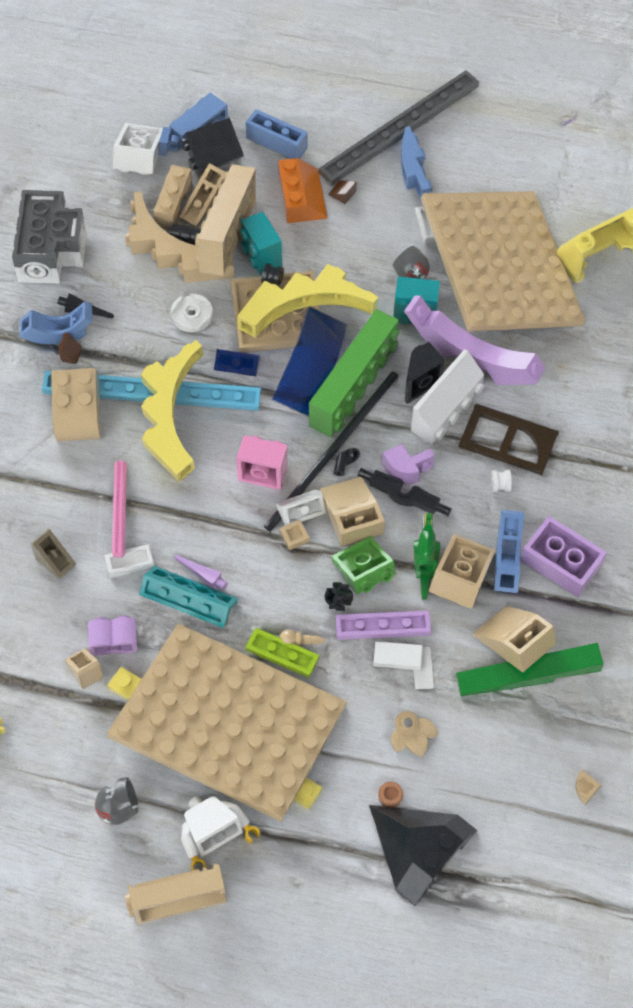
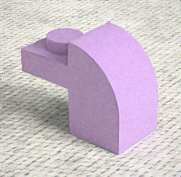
(400, 464)

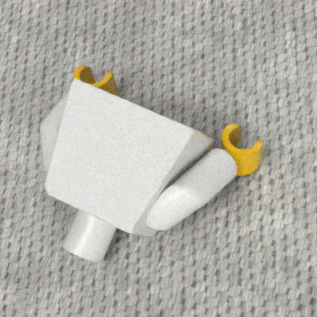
(212, 825)

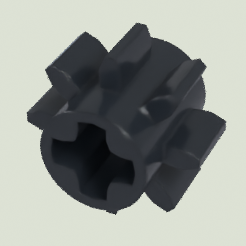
(339, 596)

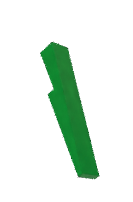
(550, 666)

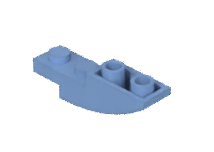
(412, 164)

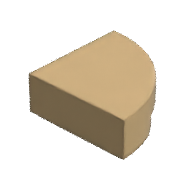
(586, 787)

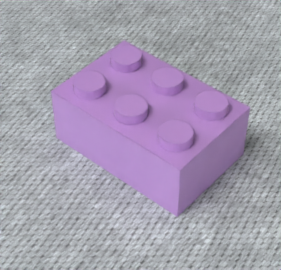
(563, 556)

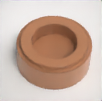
(390, 794)

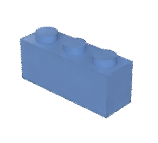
(205, 112)
(276, 135)

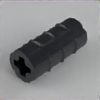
(185, 233)

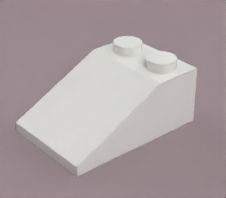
(137, 149)

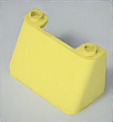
(613, 231)

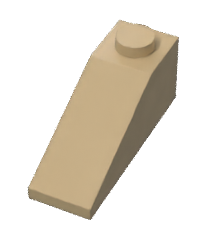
(203, 195)

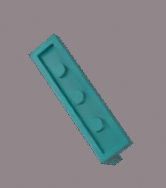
(187, 596)

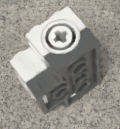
(47, 237)

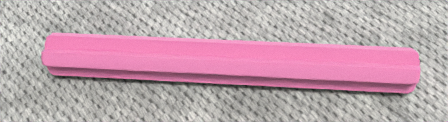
(119, 509)

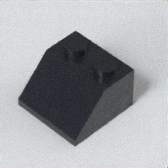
(423, 371)

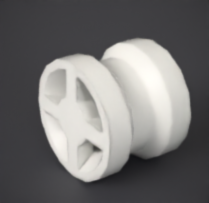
(501, 480)

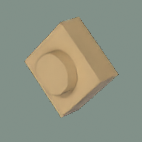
(294, 535)

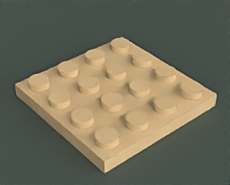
(278, 334)

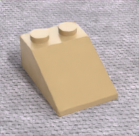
(461, 571)

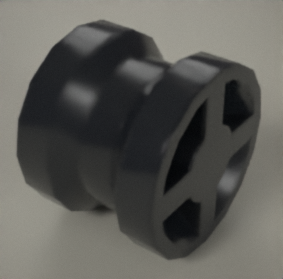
(272, 274)

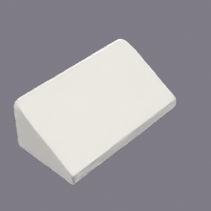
(302, 507)

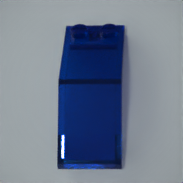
(310, 361)

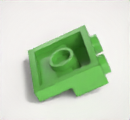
(364, 565)

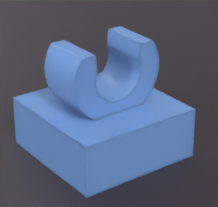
(168, 142)

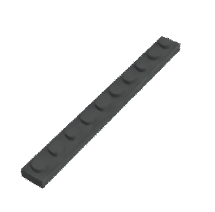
(394, 129)

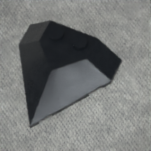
(418, 845)

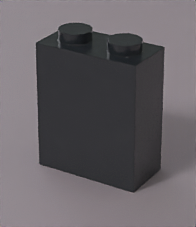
(213, 145)

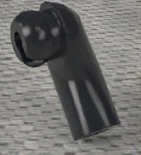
(344, 459)

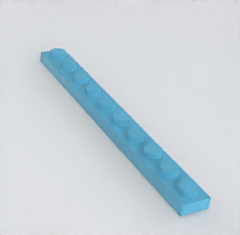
(188, 394)

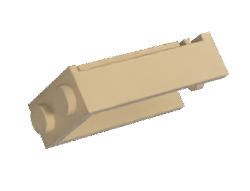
(176, 894)

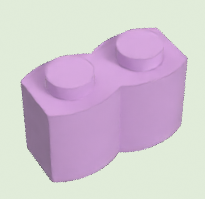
(112, 635)

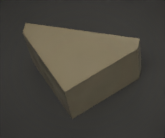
(52, 554)

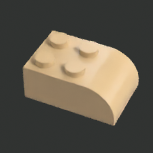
(76, 404)

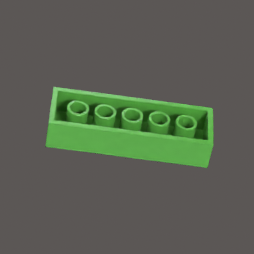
(354, 373)

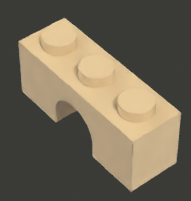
(174, 190)

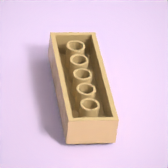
(221, 229)

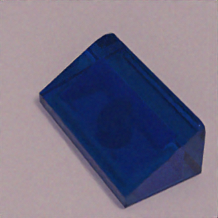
(237, 362)

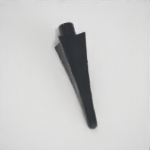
(73, 302)

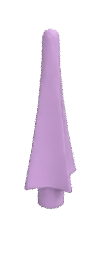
(208, 576)

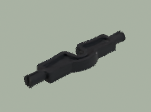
(415, 497)

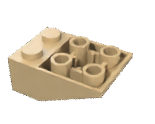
(353, 511)
(517, 636)

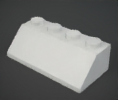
(447, 398)

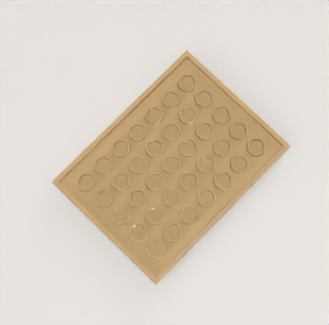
(501, 261)
(228, 721)

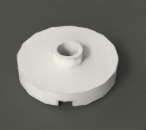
(193, 304)

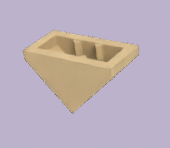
(84, 668)

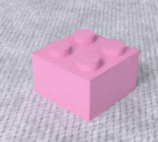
(262, 462)

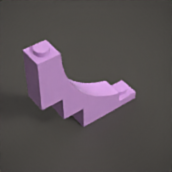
(450, 340)

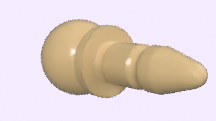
(290, 636)

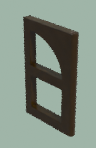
(542, 437)

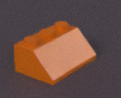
(301, 191)

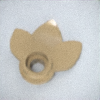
(414, 736)

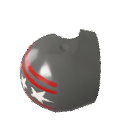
(412, 264)
(117, 803)

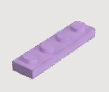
(383, 625)

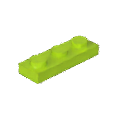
(285, 655)

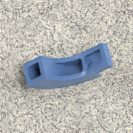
(50, 329)
(508, 551)

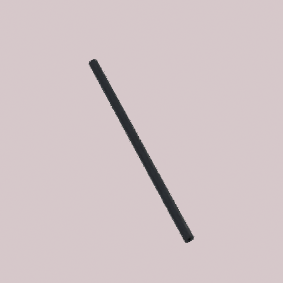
(334, 447)

